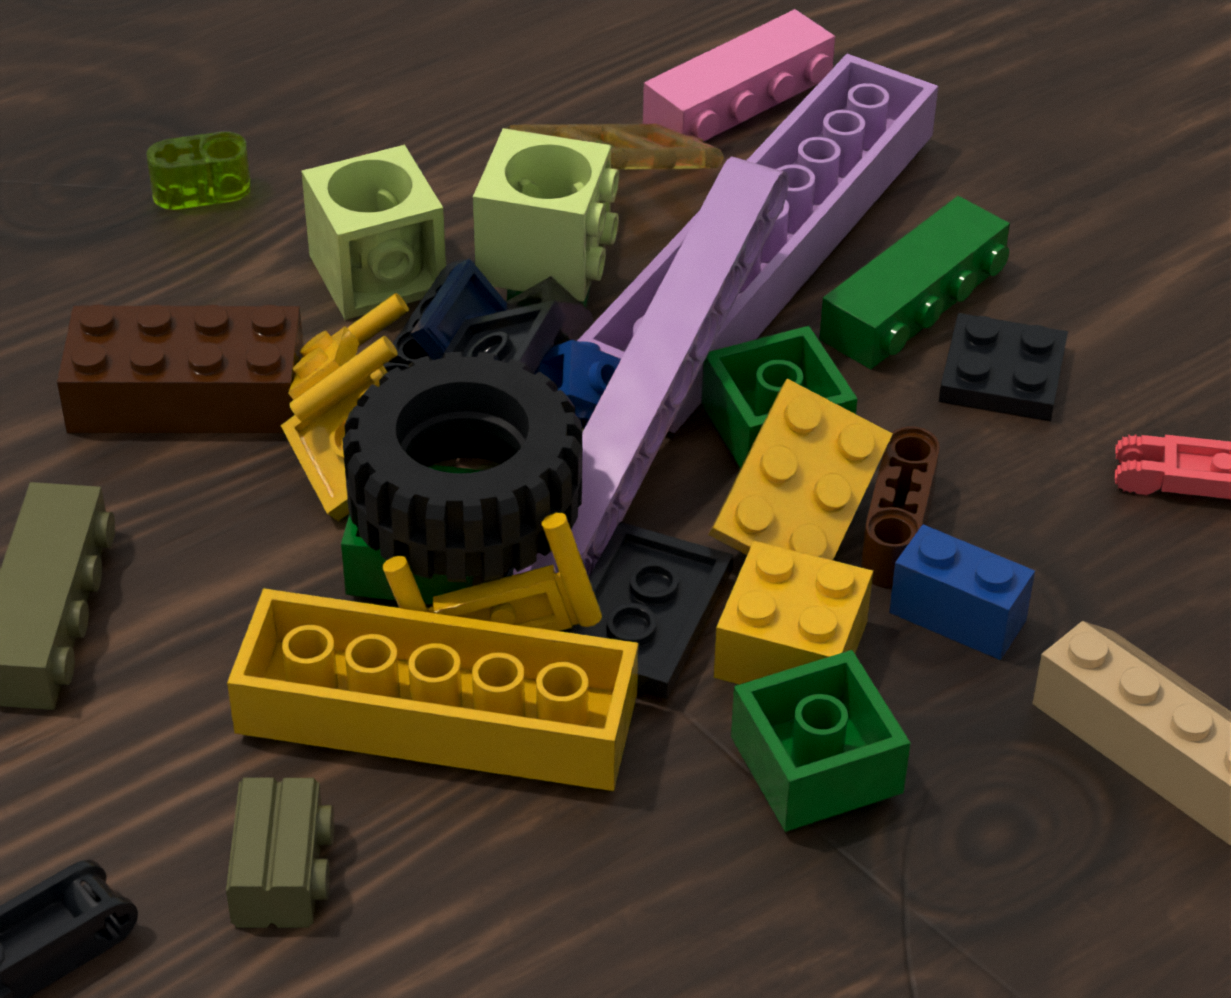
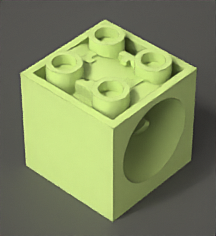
(545, 212)
(373, 229)

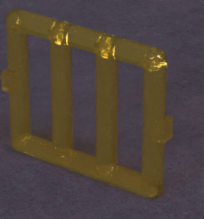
(638, 144)

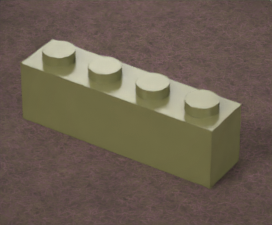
(46, 589)

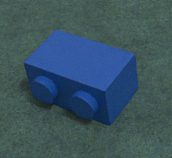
(961, 591)

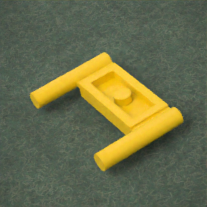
(331, 362)
(525, 599)

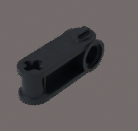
(59, 928)

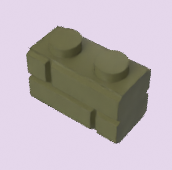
(277, 852)

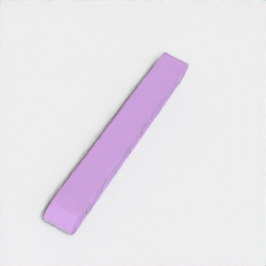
(671, 348)

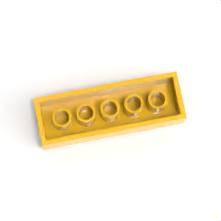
(435, 688)

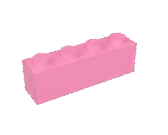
(740, 77)

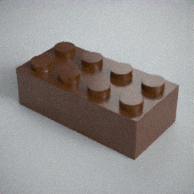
(179, 368)

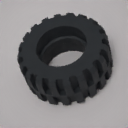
(452, 411)

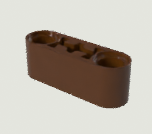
(904, 478)

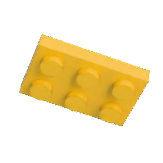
(801, 476)

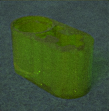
(199, 170)

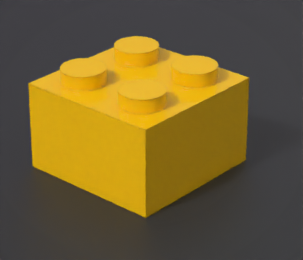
(789, 613)

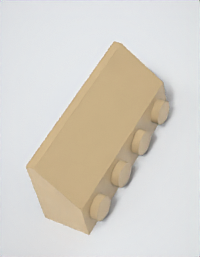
(1142, 720)

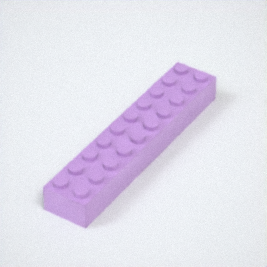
(839, 159)

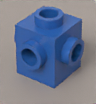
(580, 372)

